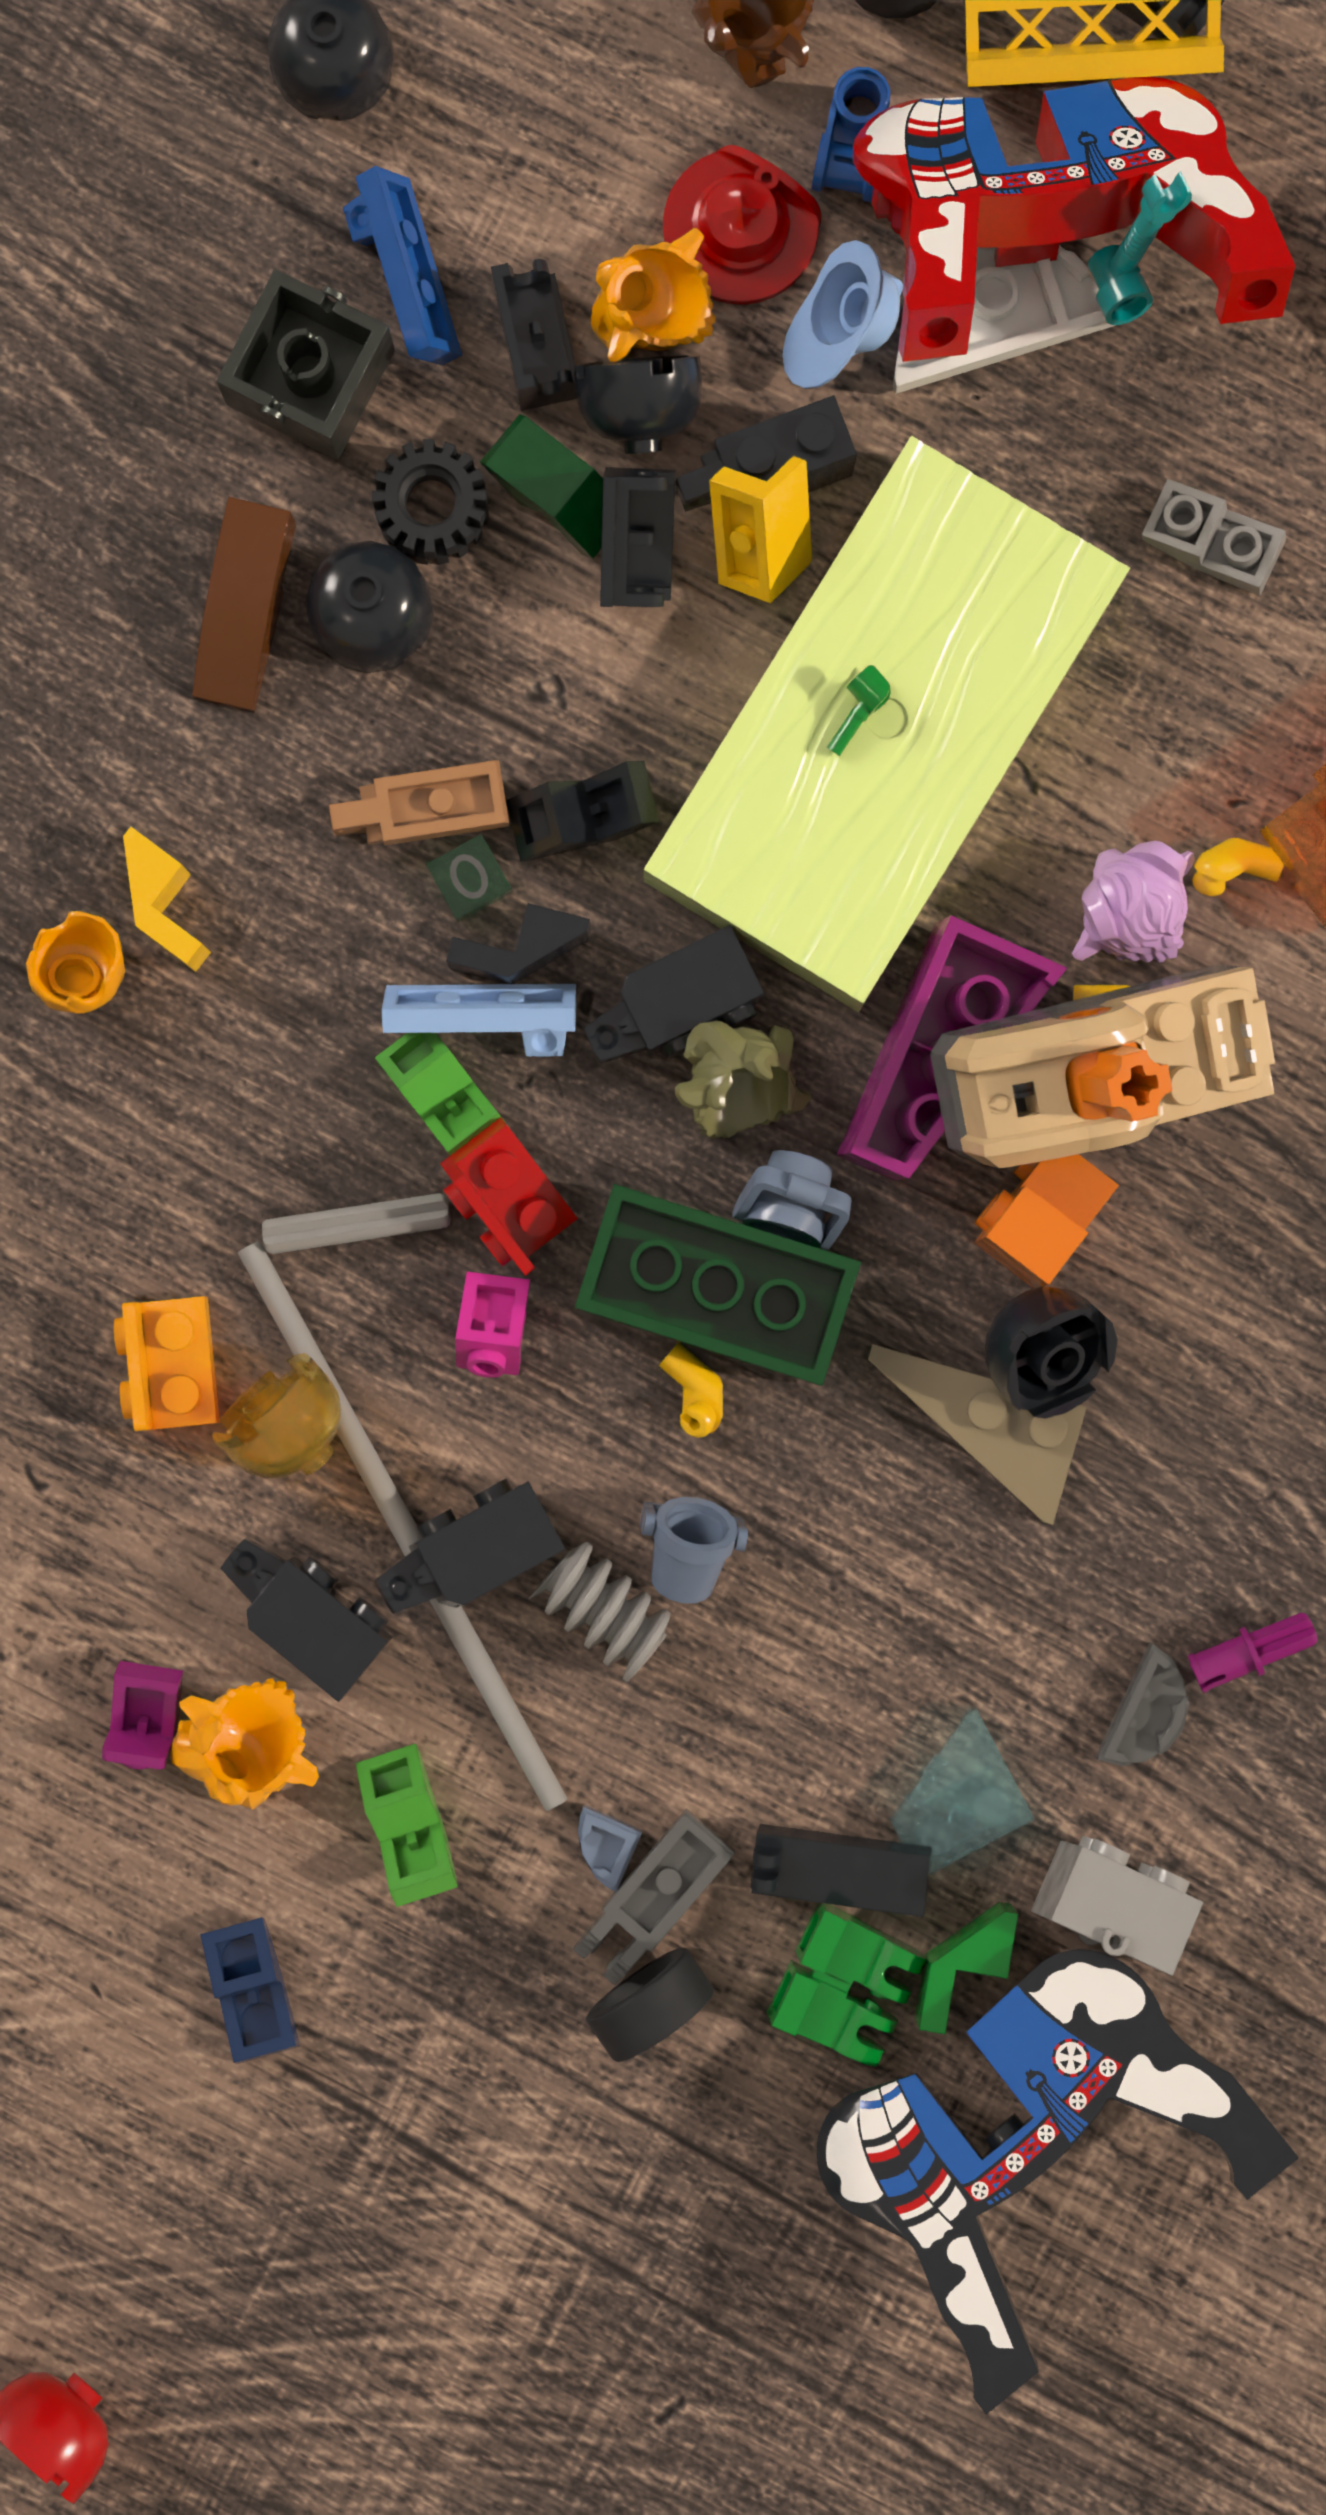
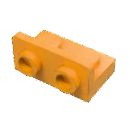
(167, 1363)

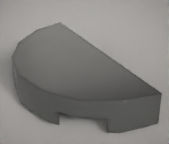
(1149, 1713)

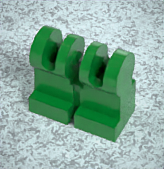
(817, 1999)

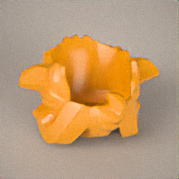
(653, 298)
(243, 1743)

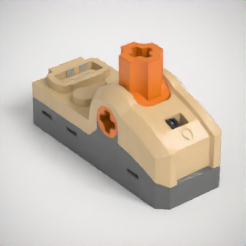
(1103, 1067)

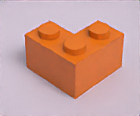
(1043, 1217)

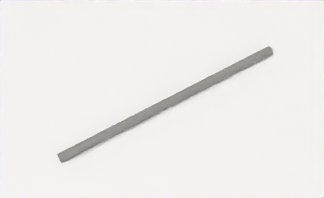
(406, 1533)

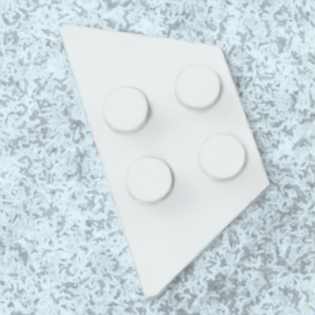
(1016, 314)

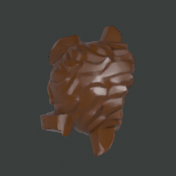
(755, 35)

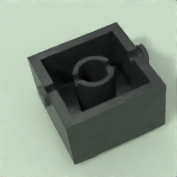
(306, 364)

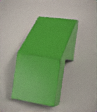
(438, 1088)
(407, 1825)

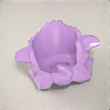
(1136, 904)

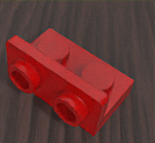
(509, 1194)

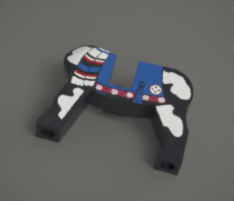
(1064, 2046)

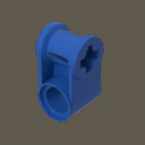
(835, 154)

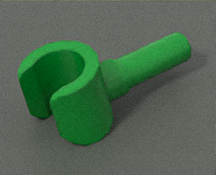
(872, 693)

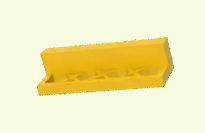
(1089, 59)

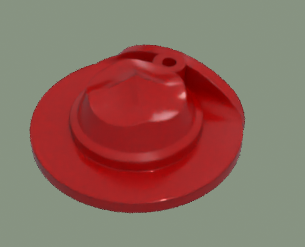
(753, 222)

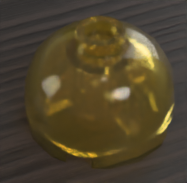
(283, 1422)

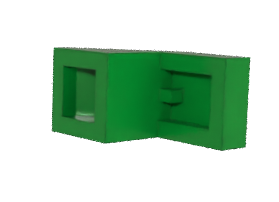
(979, 1948)

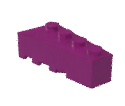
(957, 984)

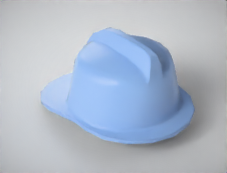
(844, 314)

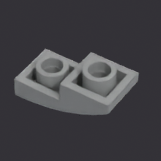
(1212, 538)

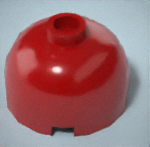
(54, 2429)

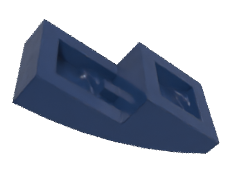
(250, 1990)

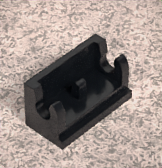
(535, 334)
(637, 537)

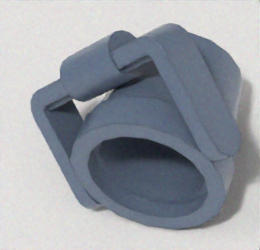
(792, 1200)
(690, 1545)

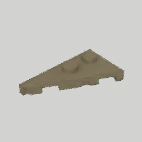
(1012, 1445)

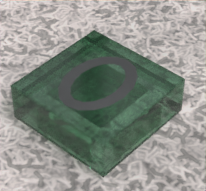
(469, 878)

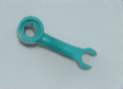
(1115, 268)

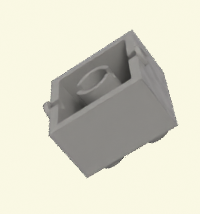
(1113, 1905)

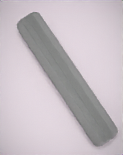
(356, 1223)

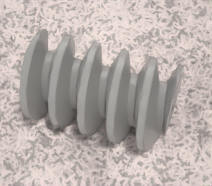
(604, 1609)

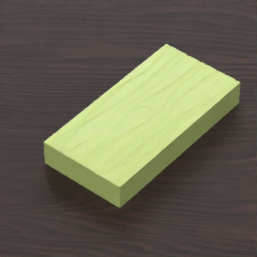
(974, 627)

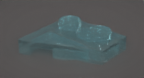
(962, 1797)

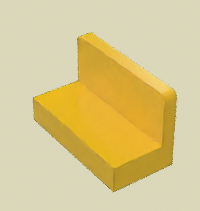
(761, 529)

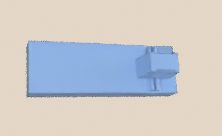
(536, 1010)

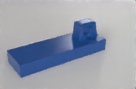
(391, 219)

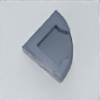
(606, 1845)

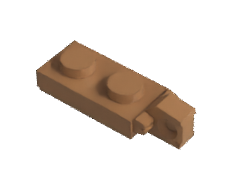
(425, 805)

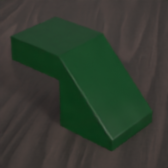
(551, 481)

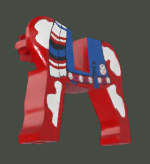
(951, 191)

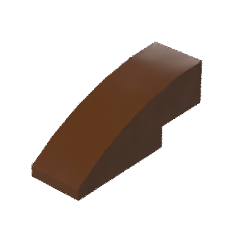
(242, 603)

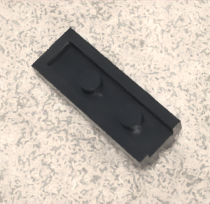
(841, 1870)

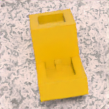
(153, 885)

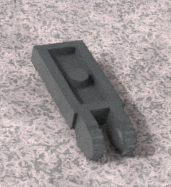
(658, 1891)

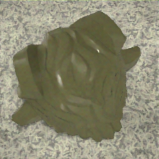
(739, 1078)

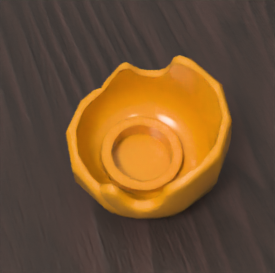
(76, 964)

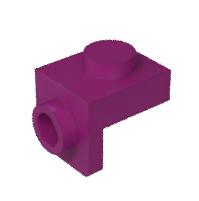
(143, 1715)

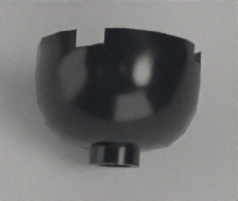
(330, 56)
(639, 398)
(369, 606)
(1048, 1350)

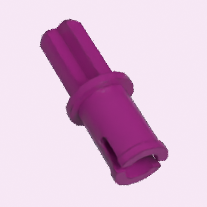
(1252, 1651)

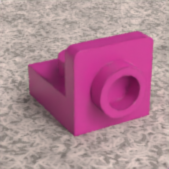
(491, 1324)

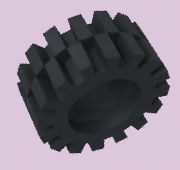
(420, 466)

